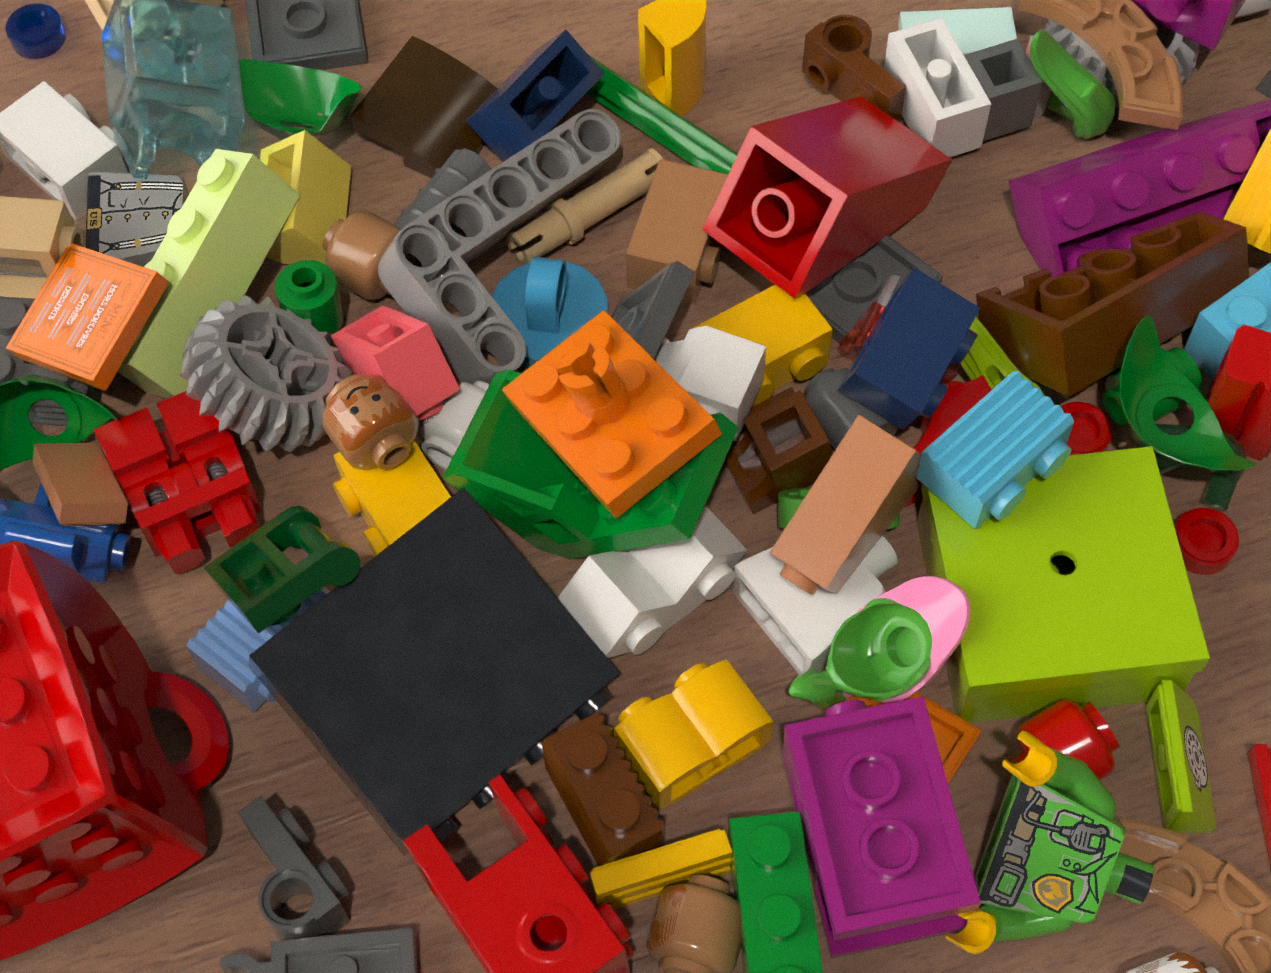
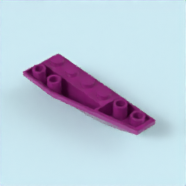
(1136, 186)

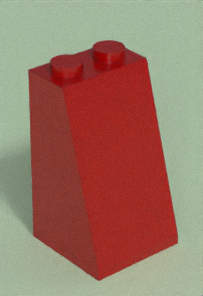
(822, 191)

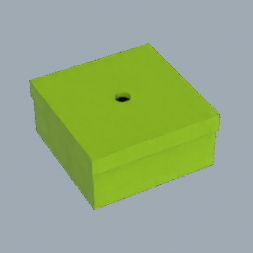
(1068, 591)

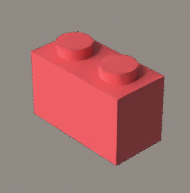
(402, 354)

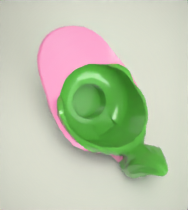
(891, 645)

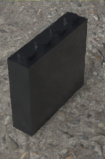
(434, 671)

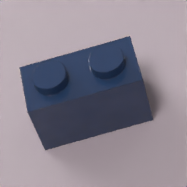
(535, 96)
(910, 350)

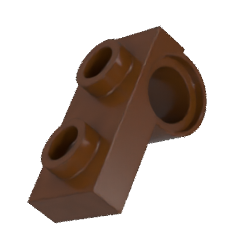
(840, 63)

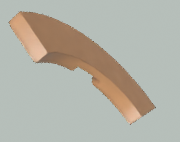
(1128, 44)
(1206, 894)

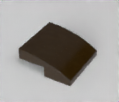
(423, 106)

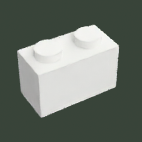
(941, 92)
(58, 145)

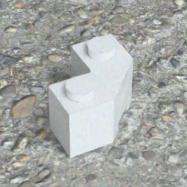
(716, 370)
(641, 592)

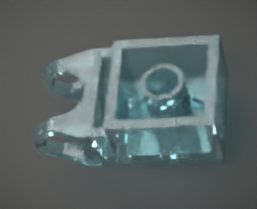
(171, 79)

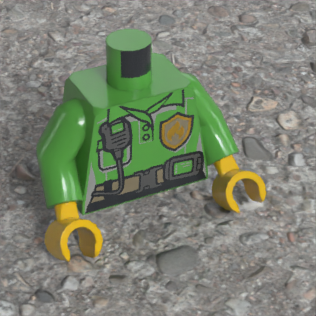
(1050, 853)

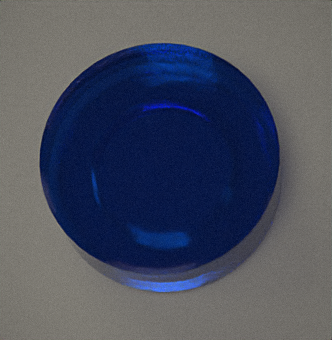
(35, 31)

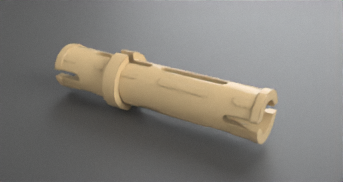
(569, 218)

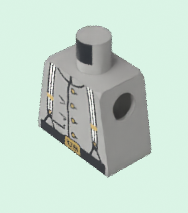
(131, 214)

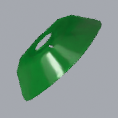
(296, 94)
(1150, 377)
(16, 430)

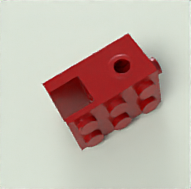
(528, 906)

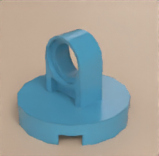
(549, 303)

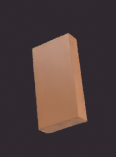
(79, 484)

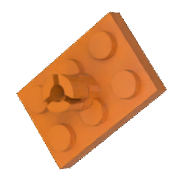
(611, 413)

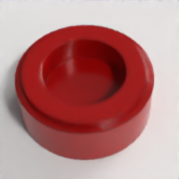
(1090, 430)
(1206, 540)

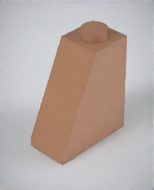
(847, 508)

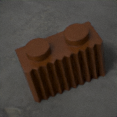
(602, 791)

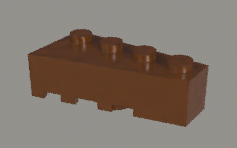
(1080, 322)

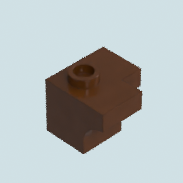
(779, 449)

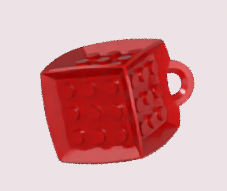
(83, 781)

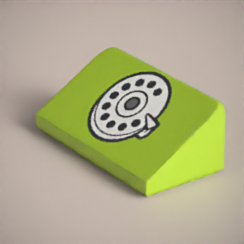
(1179, 761)

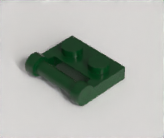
(269, 585)

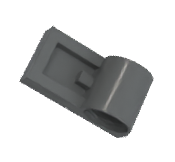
(281, 842)

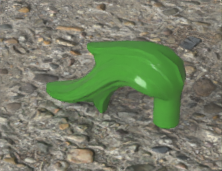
(1076, 91)

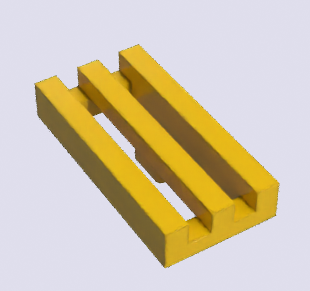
(652, 871)

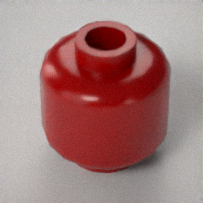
(1075, 732)

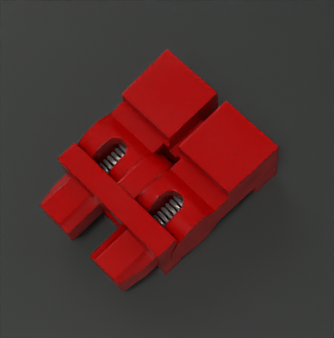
(181, 479)

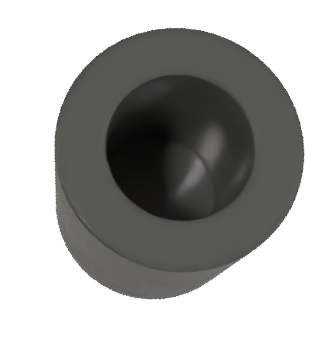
(836, 410)

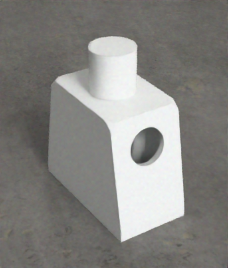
(804, 623)

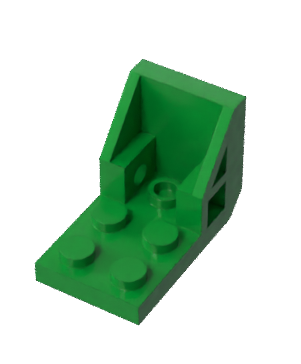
(545, 503)

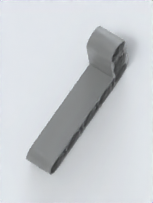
(485, 223)

